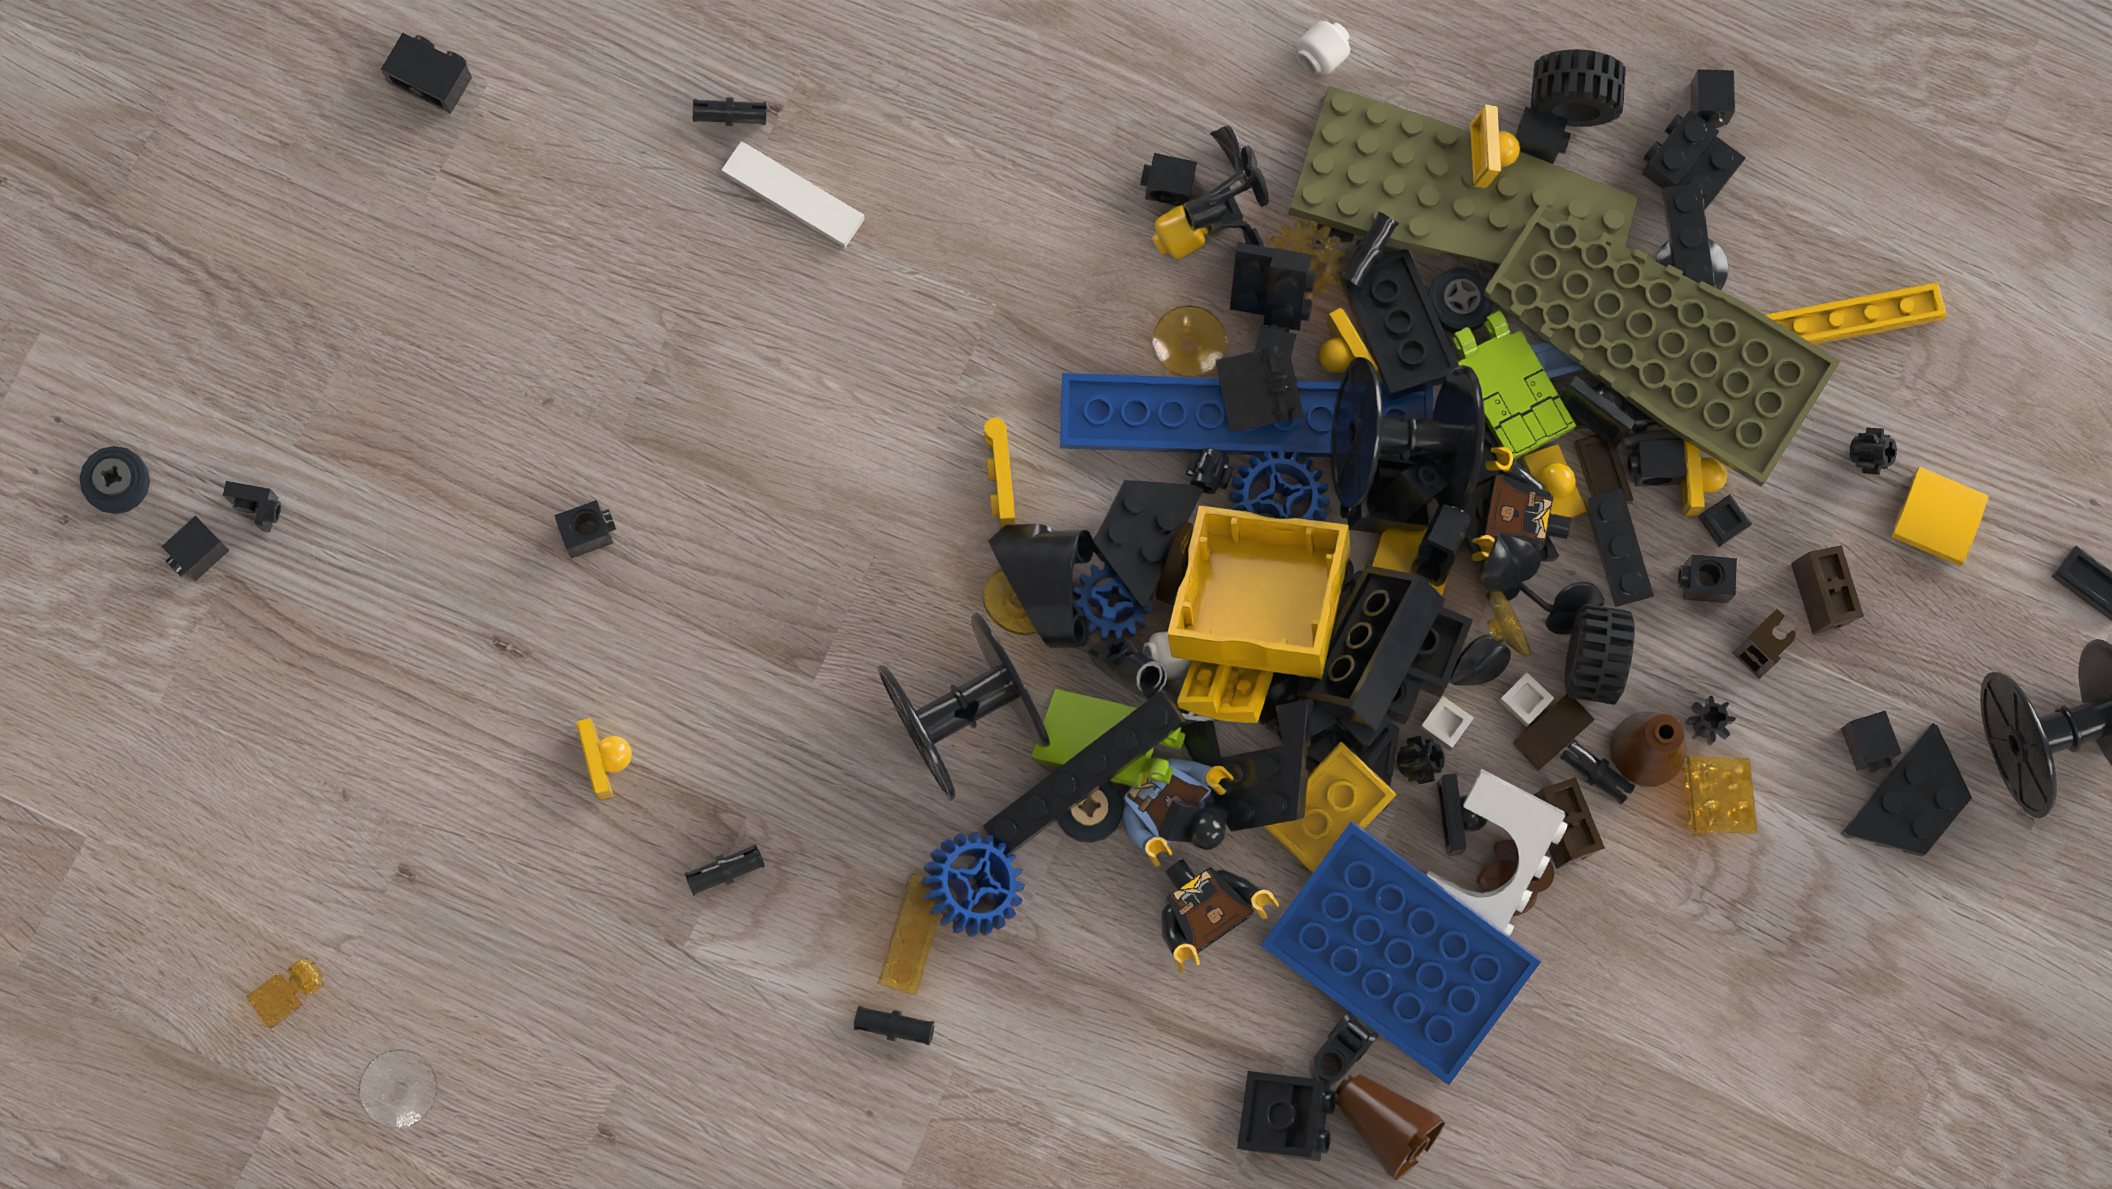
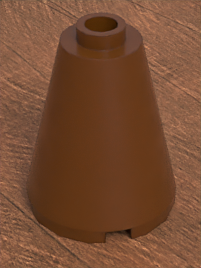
(1648, 748)
(1388, 1123)

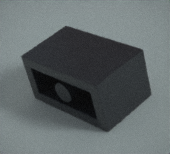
(427, 72)

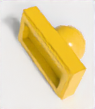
(1490, 147)
(1344, 346)
(1702, 476)
(1558, 478)
(608, 755)

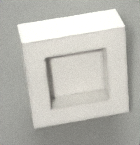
(1526, 699)
(1446, 723)

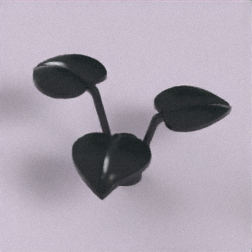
(1211, 208)
(1504, 571)

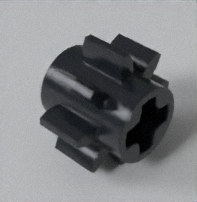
(1873, 450)
(1209, 470)
(1717, 712)
(1420, 759)

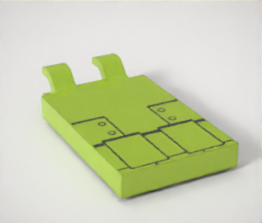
(1516, 391)

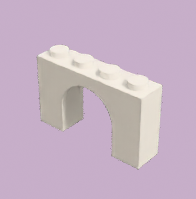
(1532, 827)

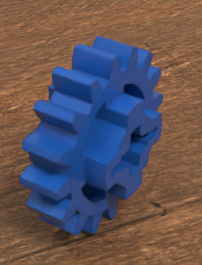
(1098, 596)

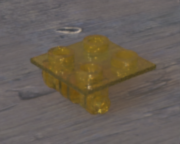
(1719, 795)

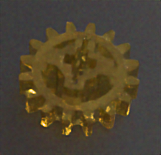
(1303, 244)

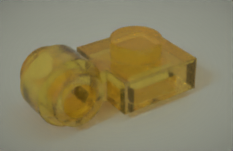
(278, 998)

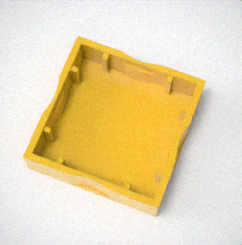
(1260, 592)

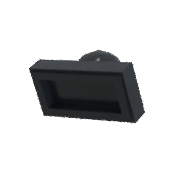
(1598, 410)
(1455, 817)
(1195, 823)

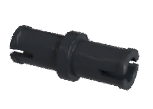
(729, 111)
(1369, 249)
(1597, 771)
(724, 869)
(894, 1025)

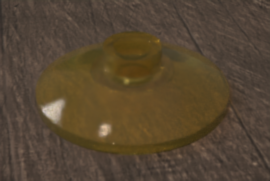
(1190, 324)
(998, 602)
(1506, 624)

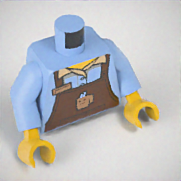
(1148, 805)

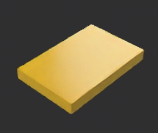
(1337, 793)

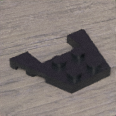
(1266, 783)

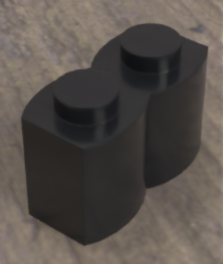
(1441, 544)

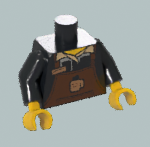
(1517, 507)
(1206, 909)

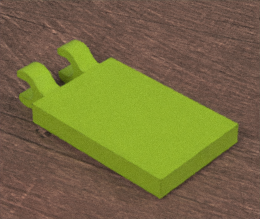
(1078, 720)

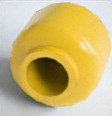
(1176, 236)

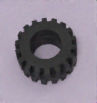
(1579, 86)
(1599, 654)

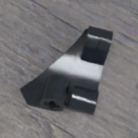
(1041, 574)
(1135, 671)

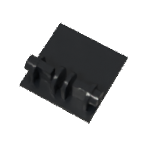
(1259, 388)

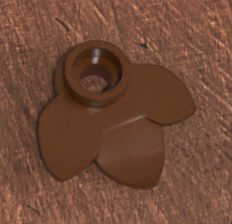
(1501, 871)

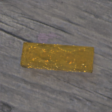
(910, 939)

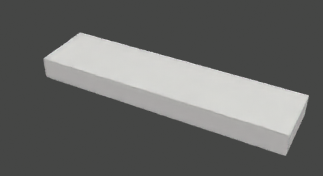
(793, 194)

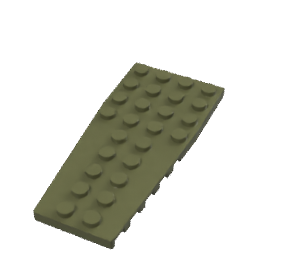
(1421, 175)
(1664, 341)

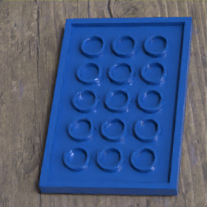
(1401, 952)

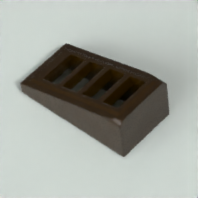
(1175, 565)

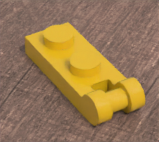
(999, 470)

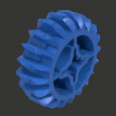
(1295, 493)
(960, 910)

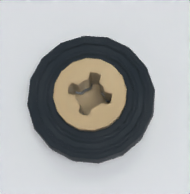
(1094, 822)

